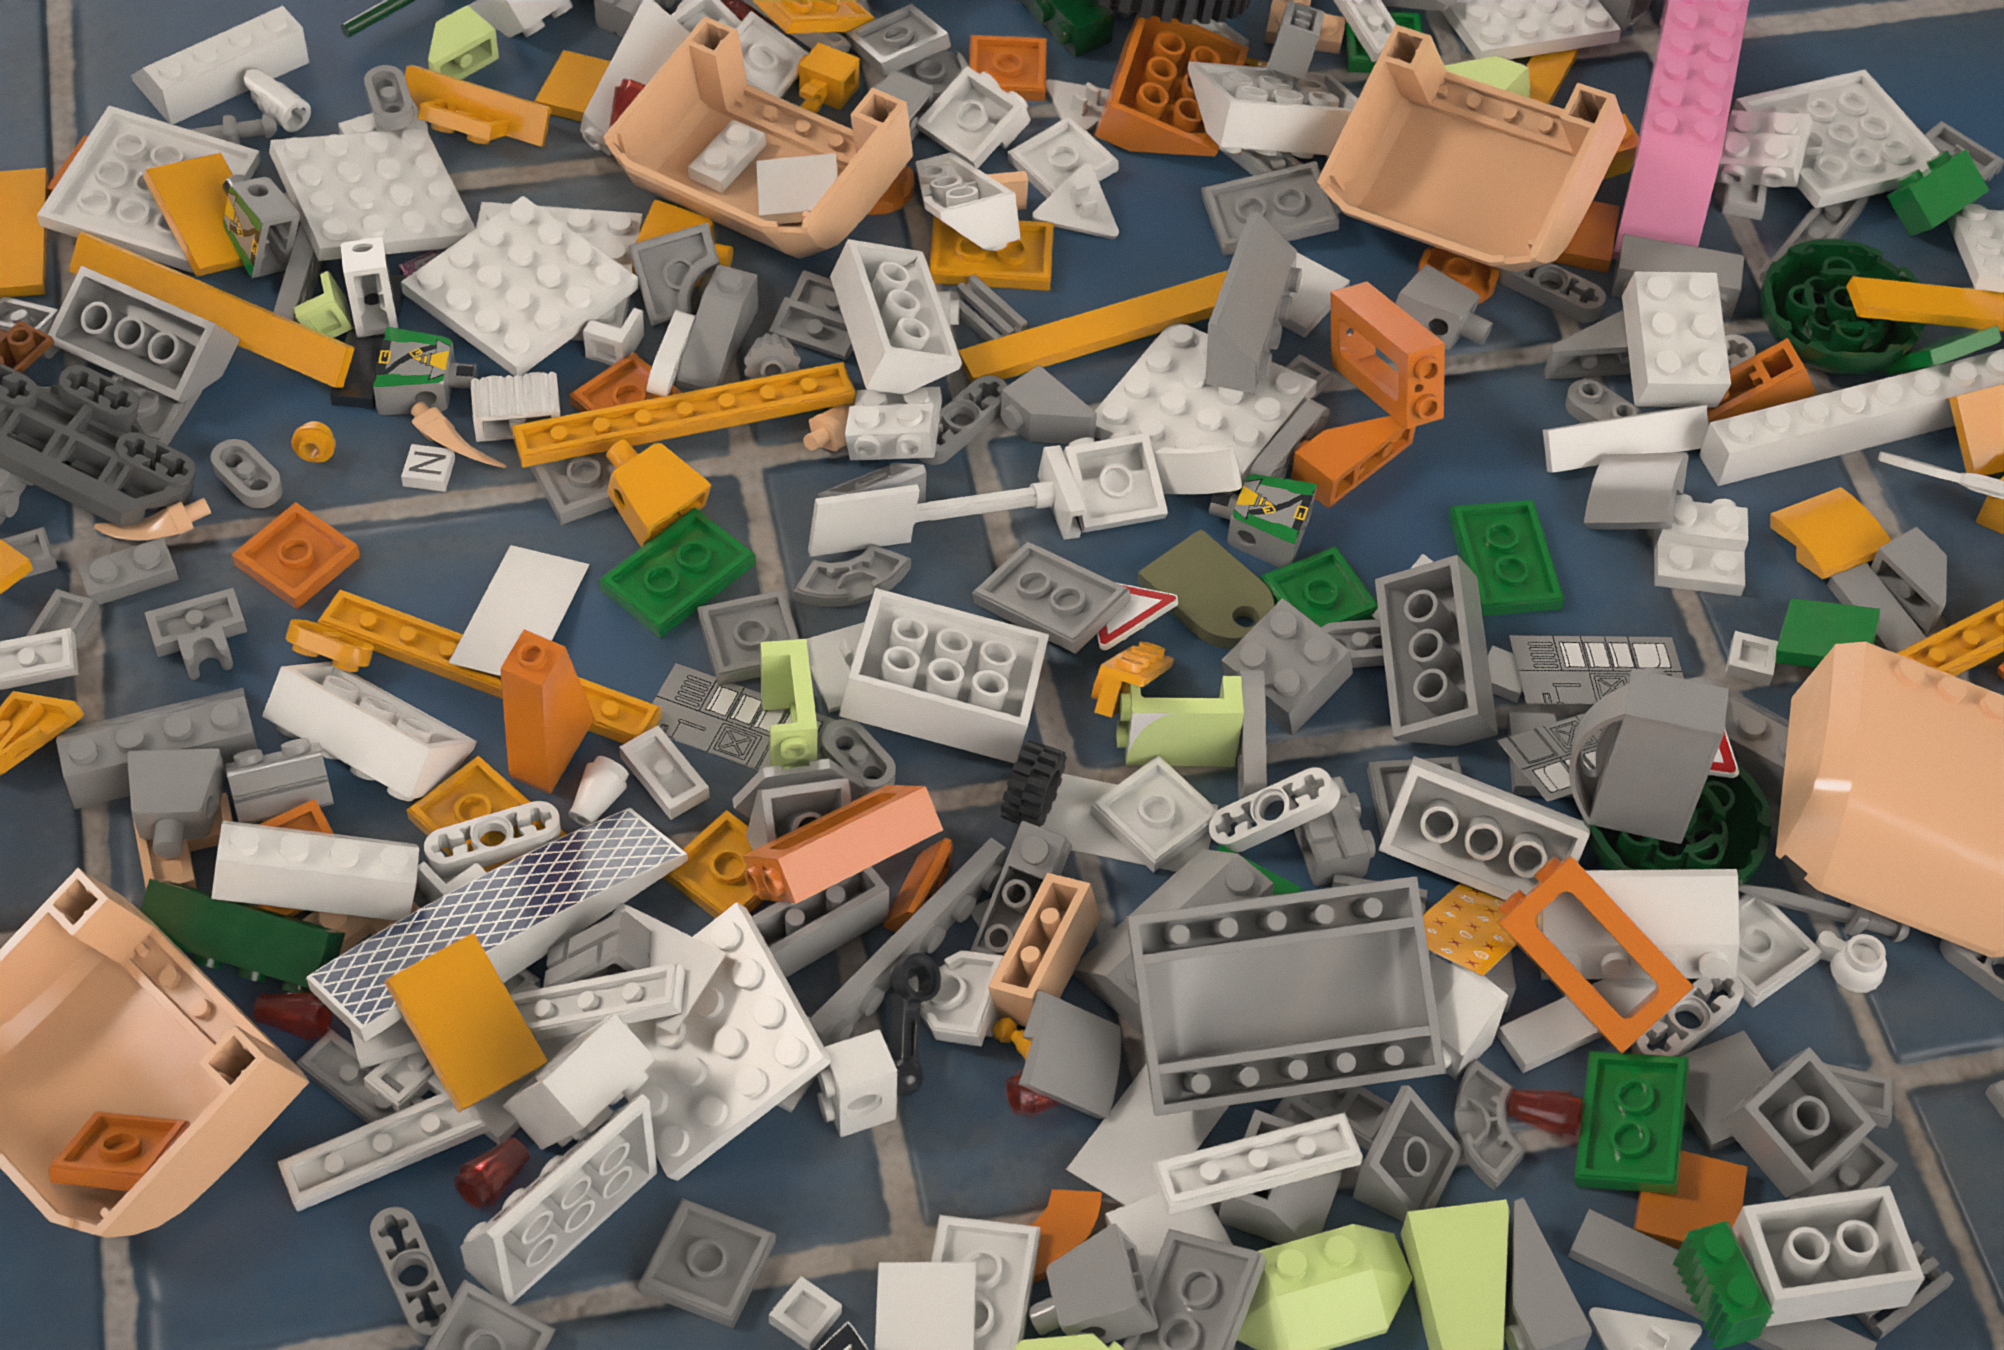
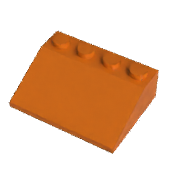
(1151, 93)

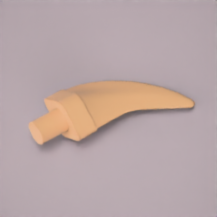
(438, 428)
(829, 428)
(166, 523)

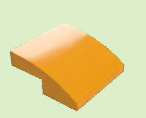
(1830, 532)

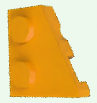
(30, 723)

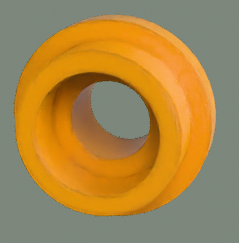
(316, 434)

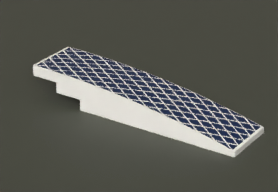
(511, 910)

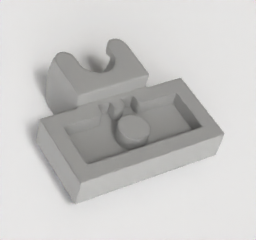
(198, 629)

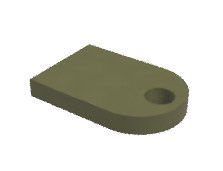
(1209, 589)

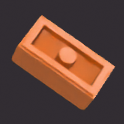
(921, 883)

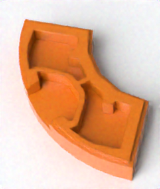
(1065, 1225)

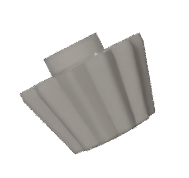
(770, 357)

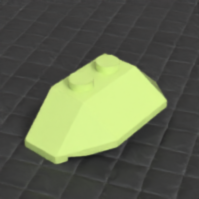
(1327, 1290)

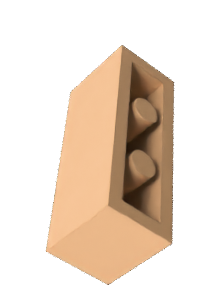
(1045, 946)

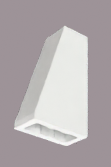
(641, 54)

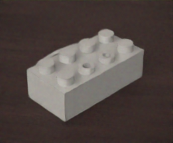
(1650, 753)

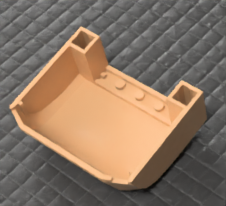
(708, 88)
(1470, 160)
(1899, 793)
(125, 1024)

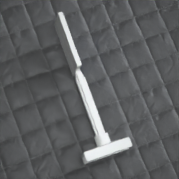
(889, 514)

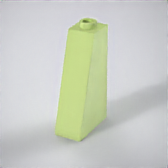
(1459, 1273)

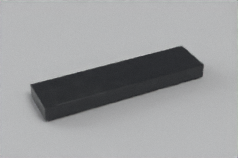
(361, 374)

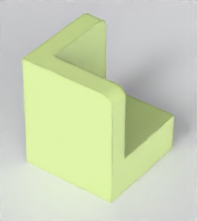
(326, 312)

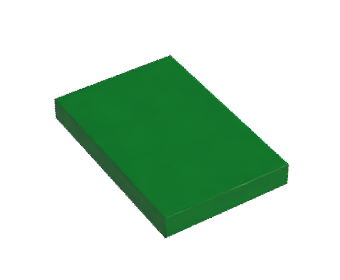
(1508, 555)
(677, 572)
(1632, 1122)

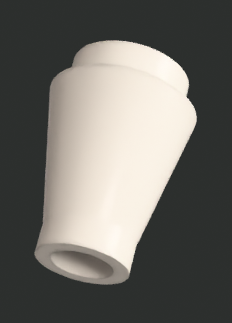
(599, 788)

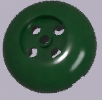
(1831, 333)
(1728, 812)

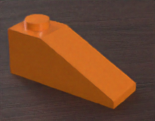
(1764, 382)
(1348, 455)

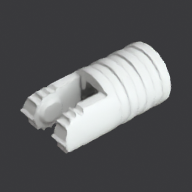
(277, 100)

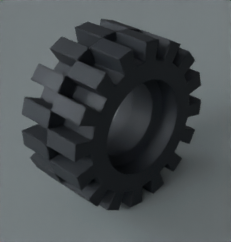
(1033, 784)

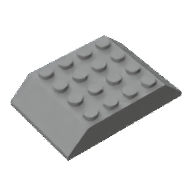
(1285, 995)

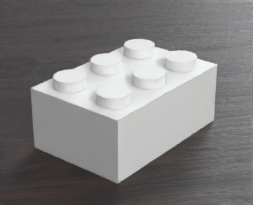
(1676, 339)
(580, 1083)
(1830, 1254)

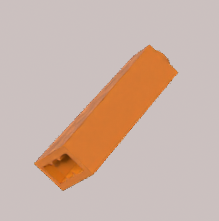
(542, 711)

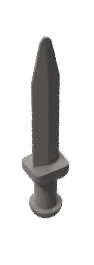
(233, 130)
(1854, 918)

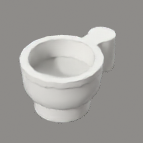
(1856, 962)

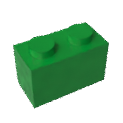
(1937, 192)

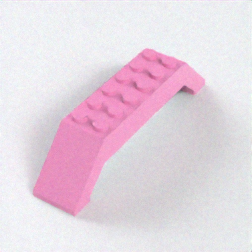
(1684, 121)

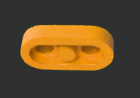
(316, 639)

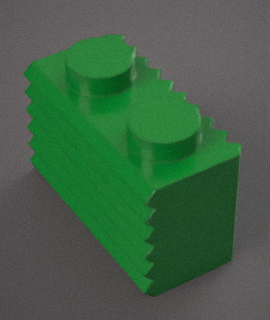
(1722, 1285)

